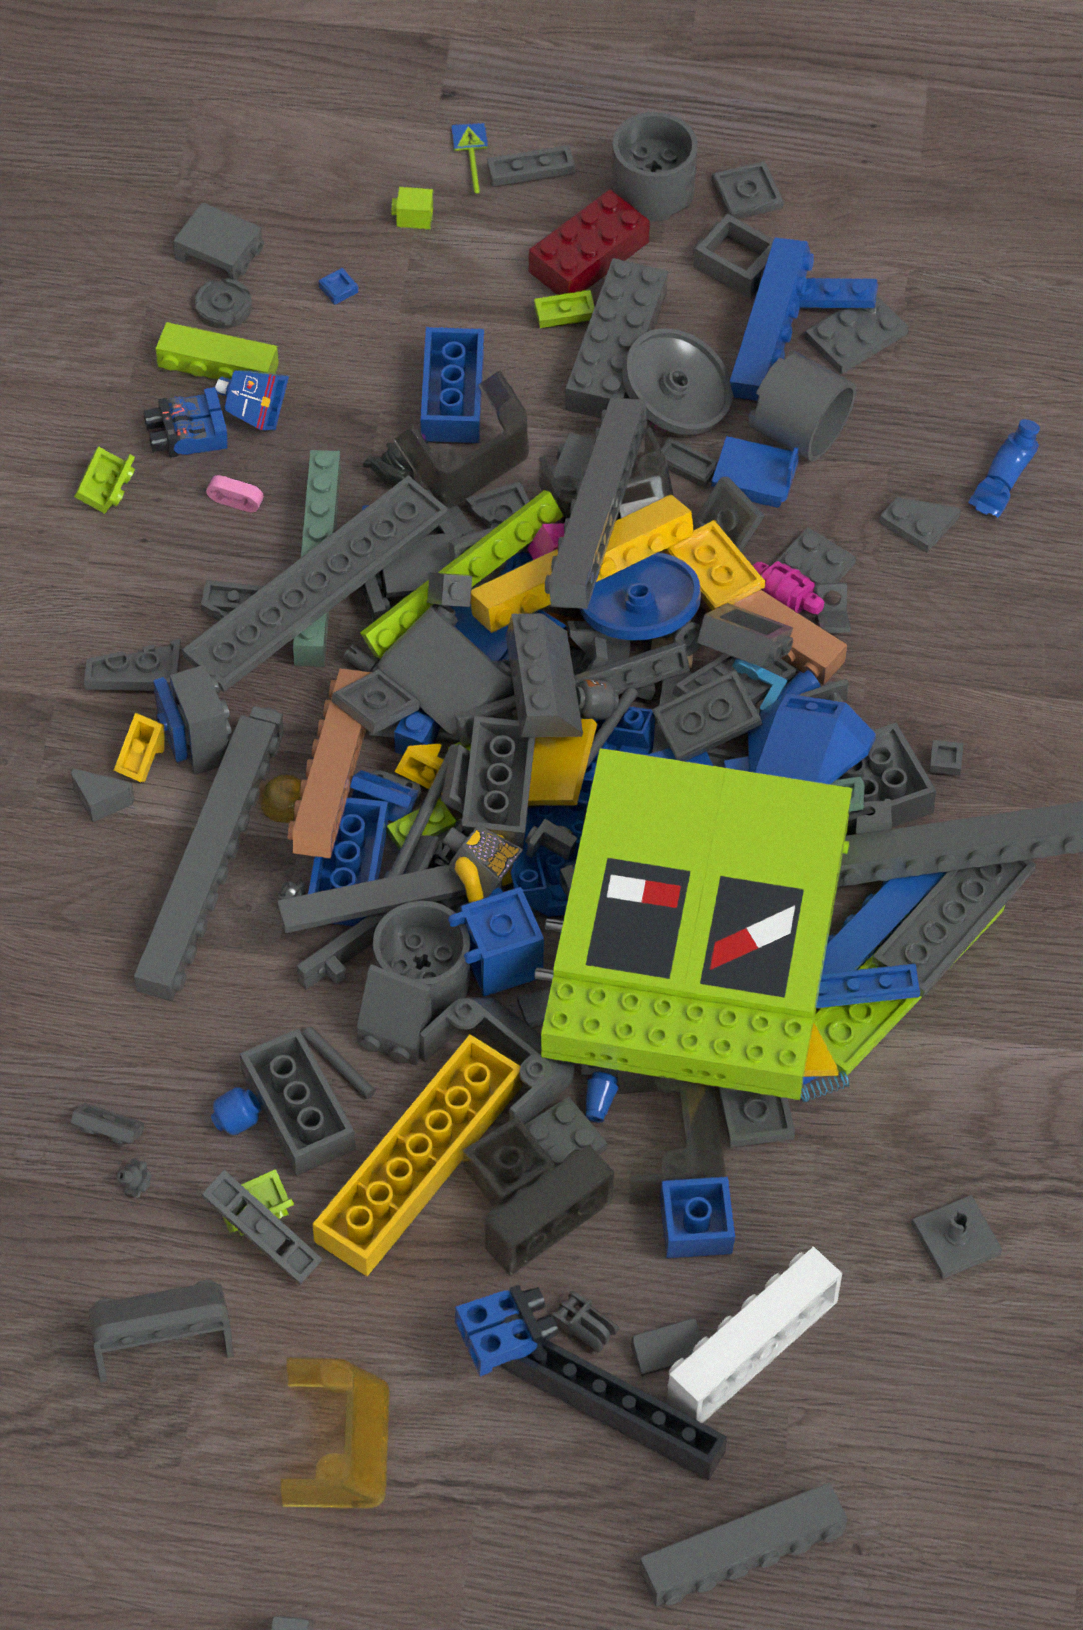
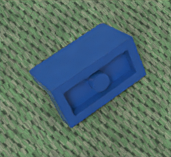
(373, 787)

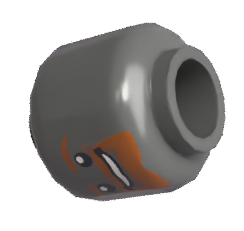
(596, 699)

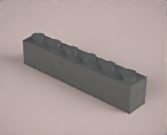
(743, 1545)

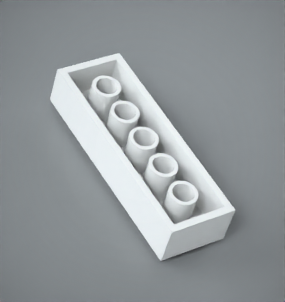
(754, 1335)

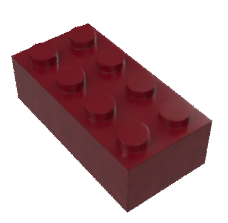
(584, 245)

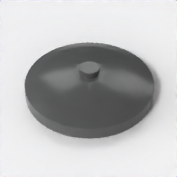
(679, 380)

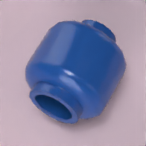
(236, 1111)

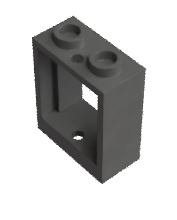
(731, 275)
(745, 635)

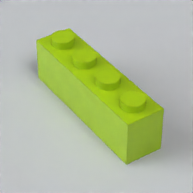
(212, 353)

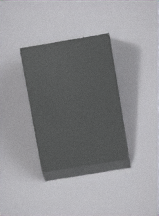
(101, 794)

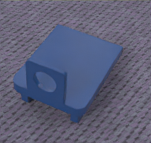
(758, 470)

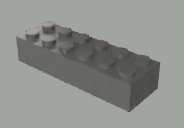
(623, 312)

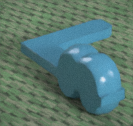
(758, 673)

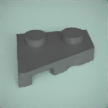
(919, 521)
(223, 597)

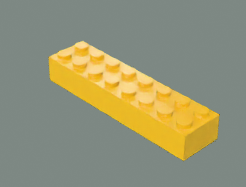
(417, 1155)

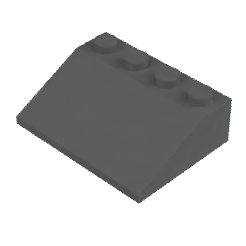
(893, 774)

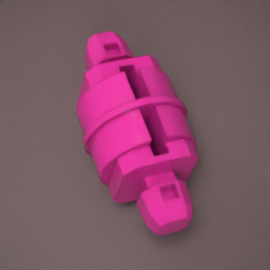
(789, 587)

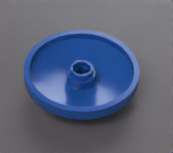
(645, 599)

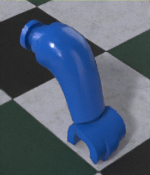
(1009, 462)

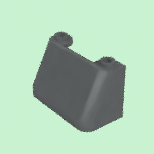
(445, 668)

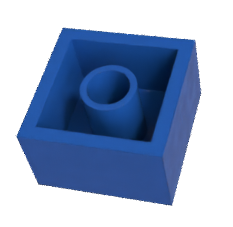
(697, 1217)

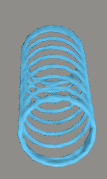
(847, 1085)

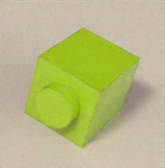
(413, 207)

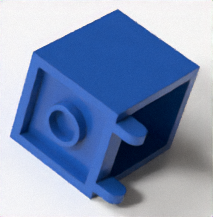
(503, 940)

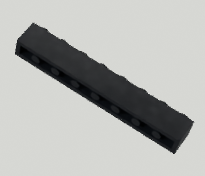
(622, 1407)

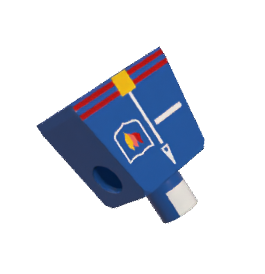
(254, 396)

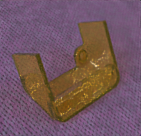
(360, 1473)

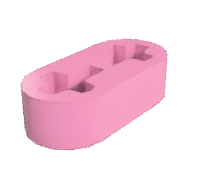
(235, 493)

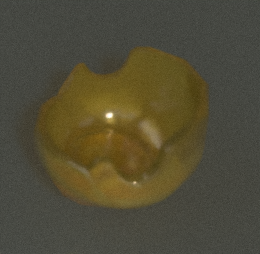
(280, 798)

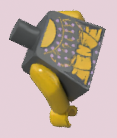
(481, 860)

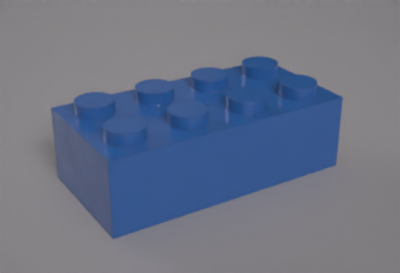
(451, 384)
(356, 850)

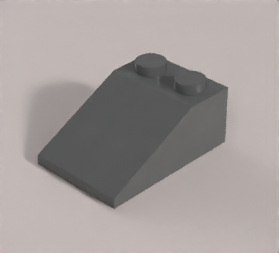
(393, 1015)

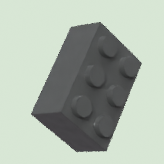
(202, 716)

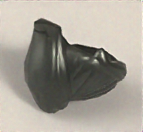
(391, 465)

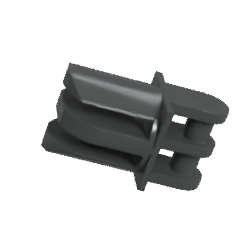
(586, 1324)

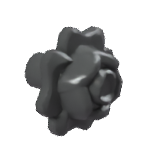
(292, 889)
(135, 1177)

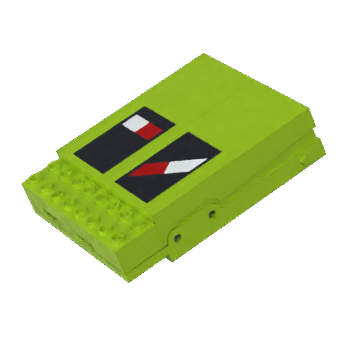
(696, 924)

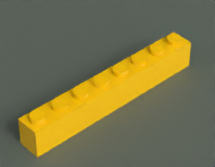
(631, 541)

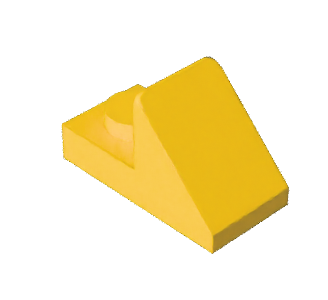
(139, 748)
(420, 764)

